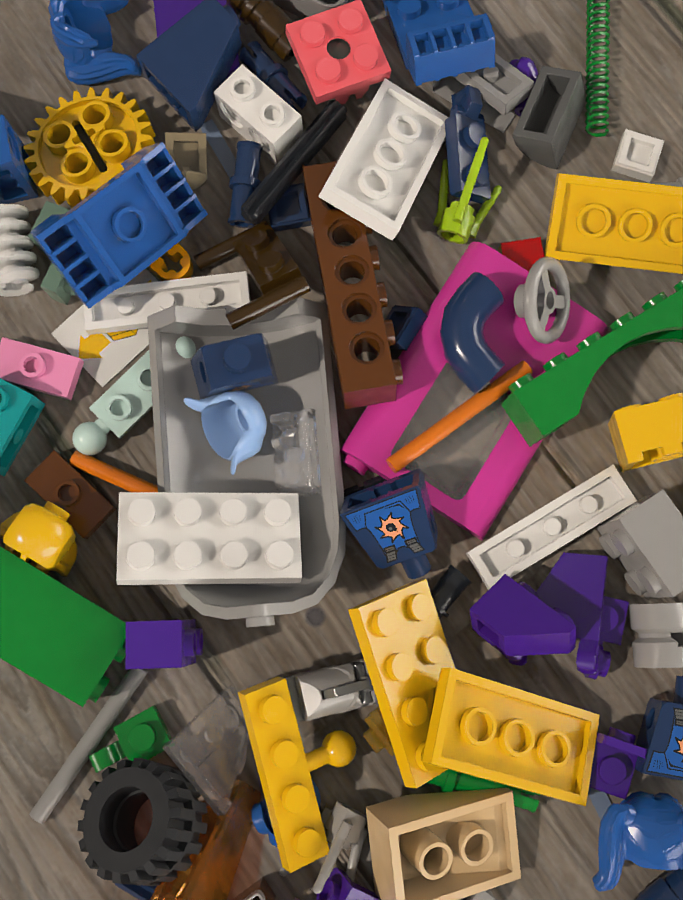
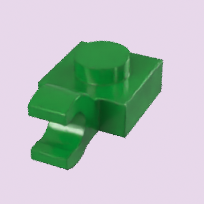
(138, 738)

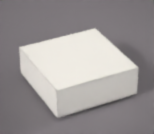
(637, 155)

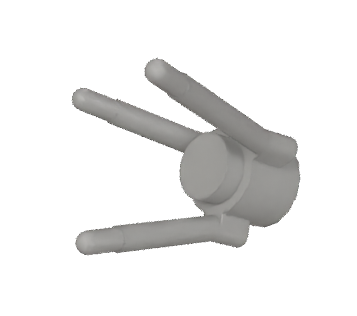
(344, 827)

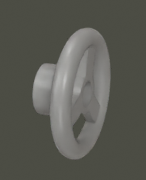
(538, 300)

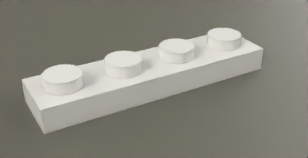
(131, 304)
(551, 526)

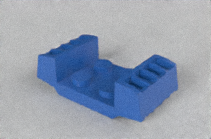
(440, 37)
(121, 225)

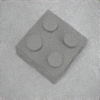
(648, 545)

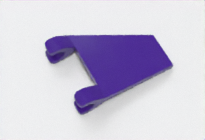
(578, 589)

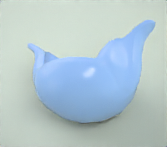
(232, 424)

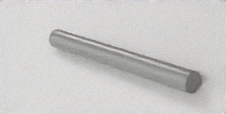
(87, 745)

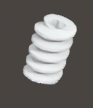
(14, 253)

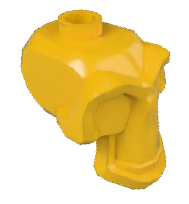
(41, 537)

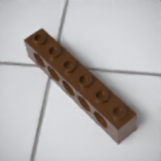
(360, 381)

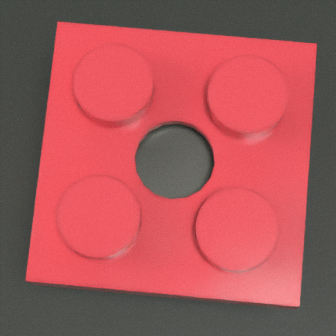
(338, 52)

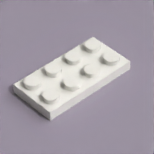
(386, 160)
(208, 538)

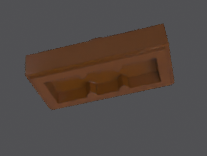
(67, 488)

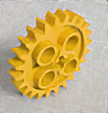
(60, 159)

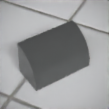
(550, 115)

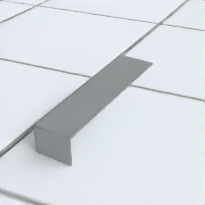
(448, 86)

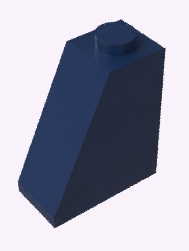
(193, 59)

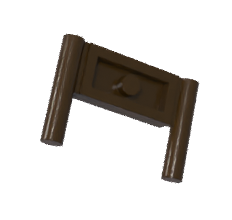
(268, 265)

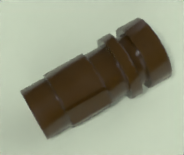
(268, 23)

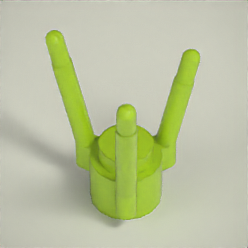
(457, 221)

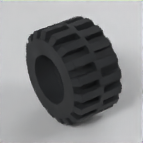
(112, 816)

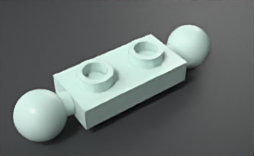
(123, 403)

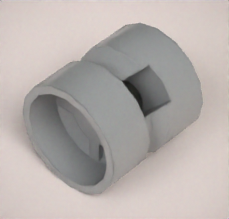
(659, 635)

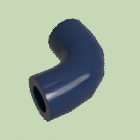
(463, 331)

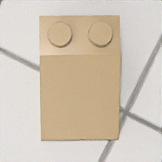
(443, 844)

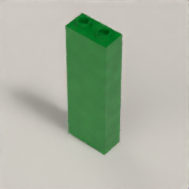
(56, 632)

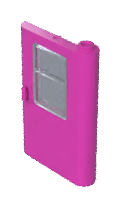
(484, 458)

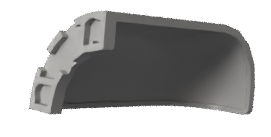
(189, 464)

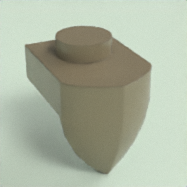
(190, 155)

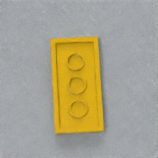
(616, 223)
(404, 662)
(511, 737)

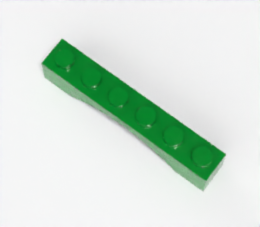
(555, 397)

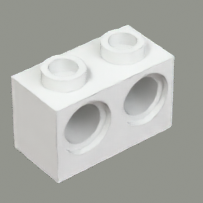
(258, 113)

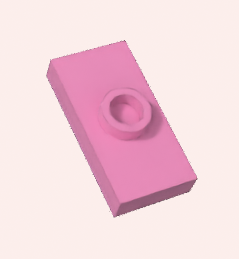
(39, 368)

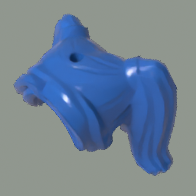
(86, 41)
(642, 831)

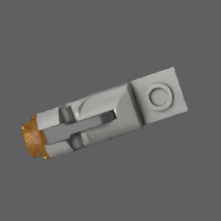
(330, 690)

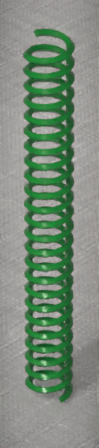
(594, 69)

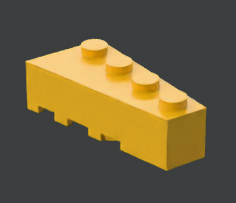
(648, 432)

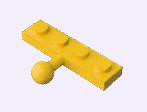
(287, 768)

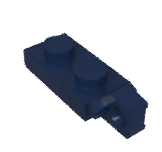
(463, 135)

